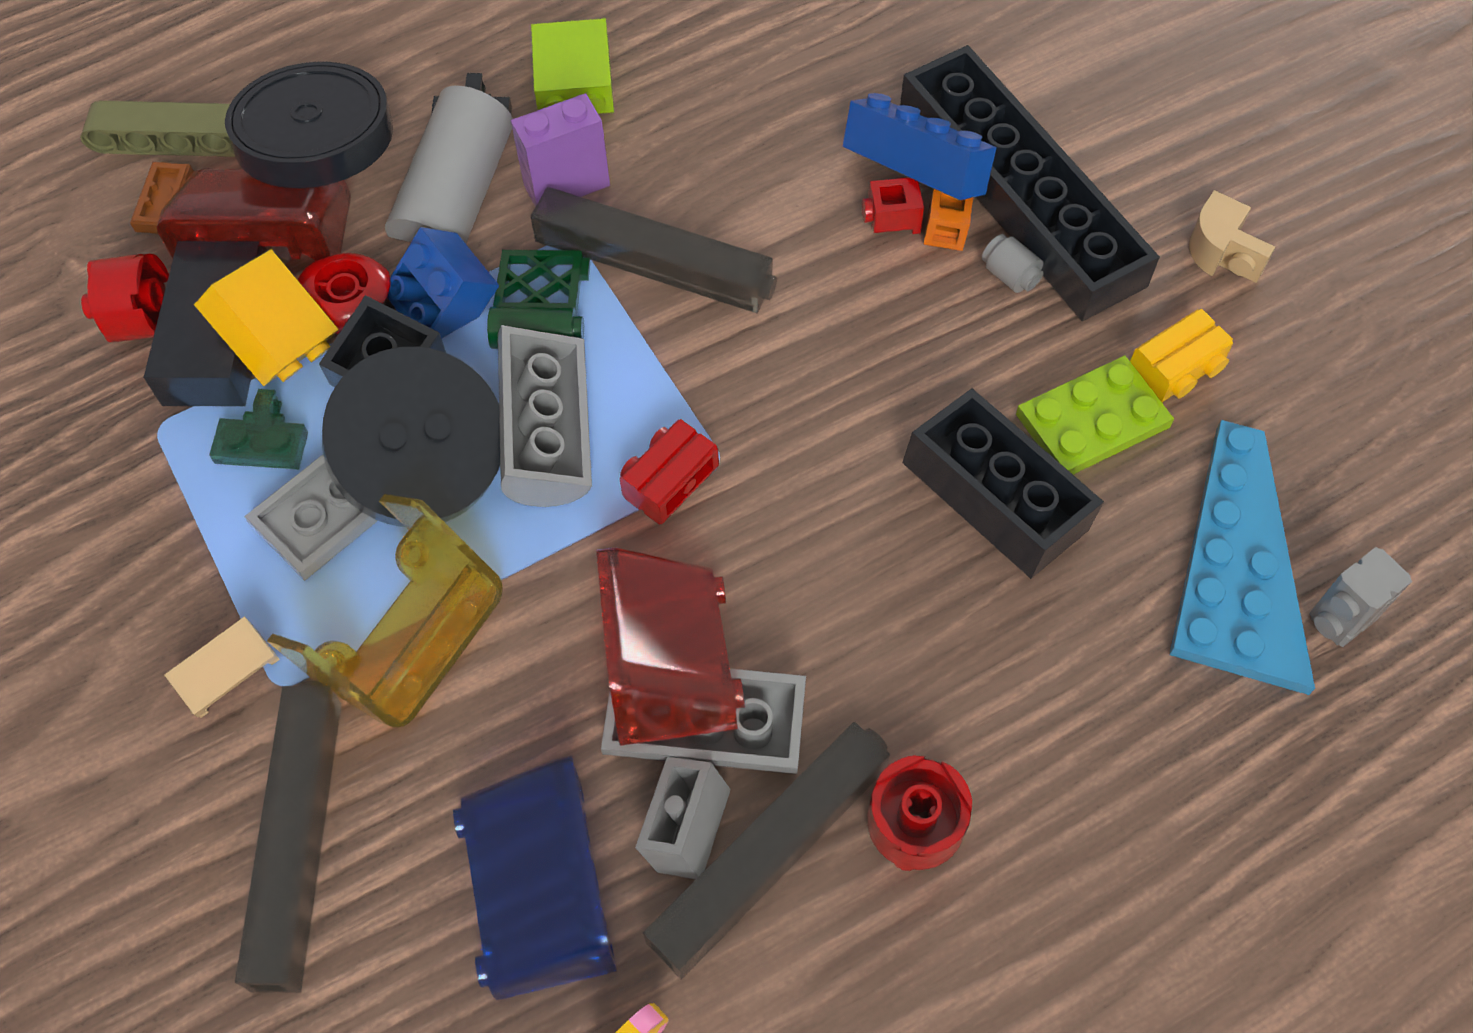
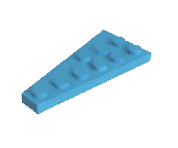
(1239, 581)

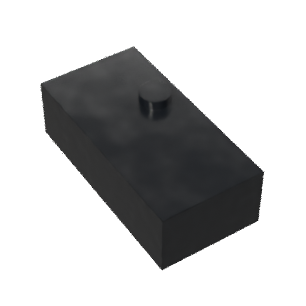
(187, 356)
(1001, 482)

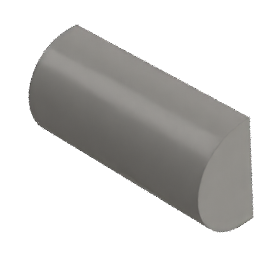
(451, 165)
(543, 417)
(765, 735)

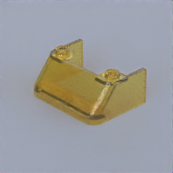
(422, 630)

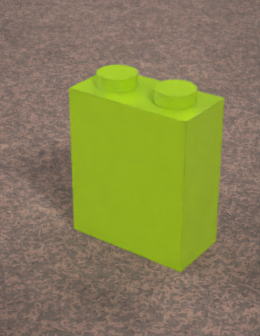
(572, 61)

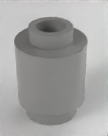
(1013, 263)

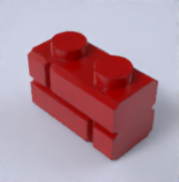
(668, 470)

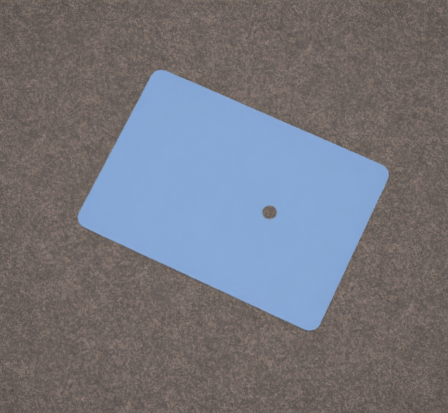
(352, 592)

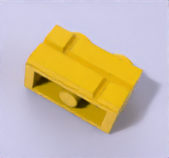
(1182, 355)

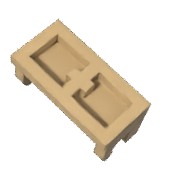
(220, 666)

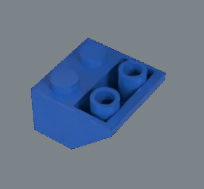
(440, 282)

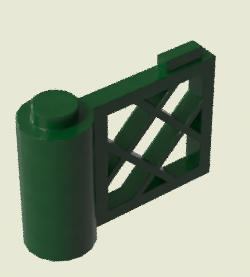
(535, 311)

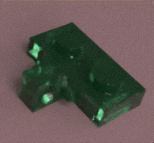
(260, 437)

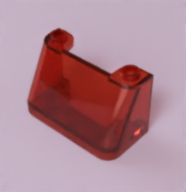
(240, 208)
(665, 647)

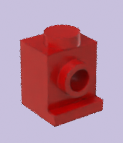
(894, 205)

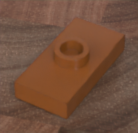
(158, 189)

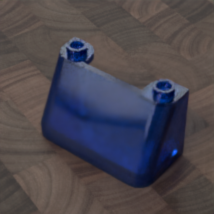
(534, 882)

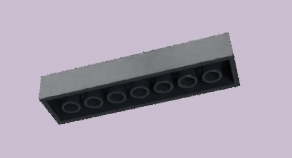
(1036, 188)

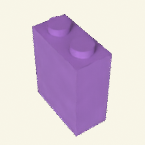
(562, 149)

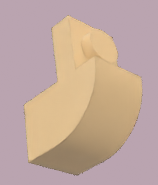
(1220, 241)

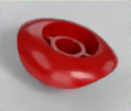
(342, 282)

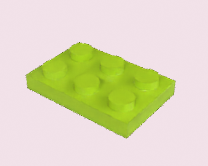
(1095, 415)

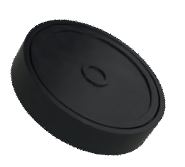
(309, 124)
(412, 429)

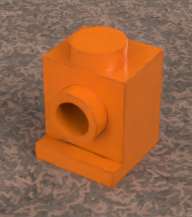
(947, 221)

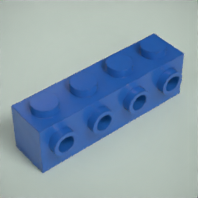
(919, 146)

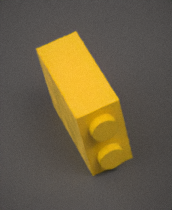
(267, 318)

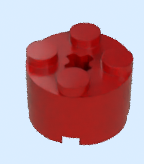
(125, 295)
(927, 787)

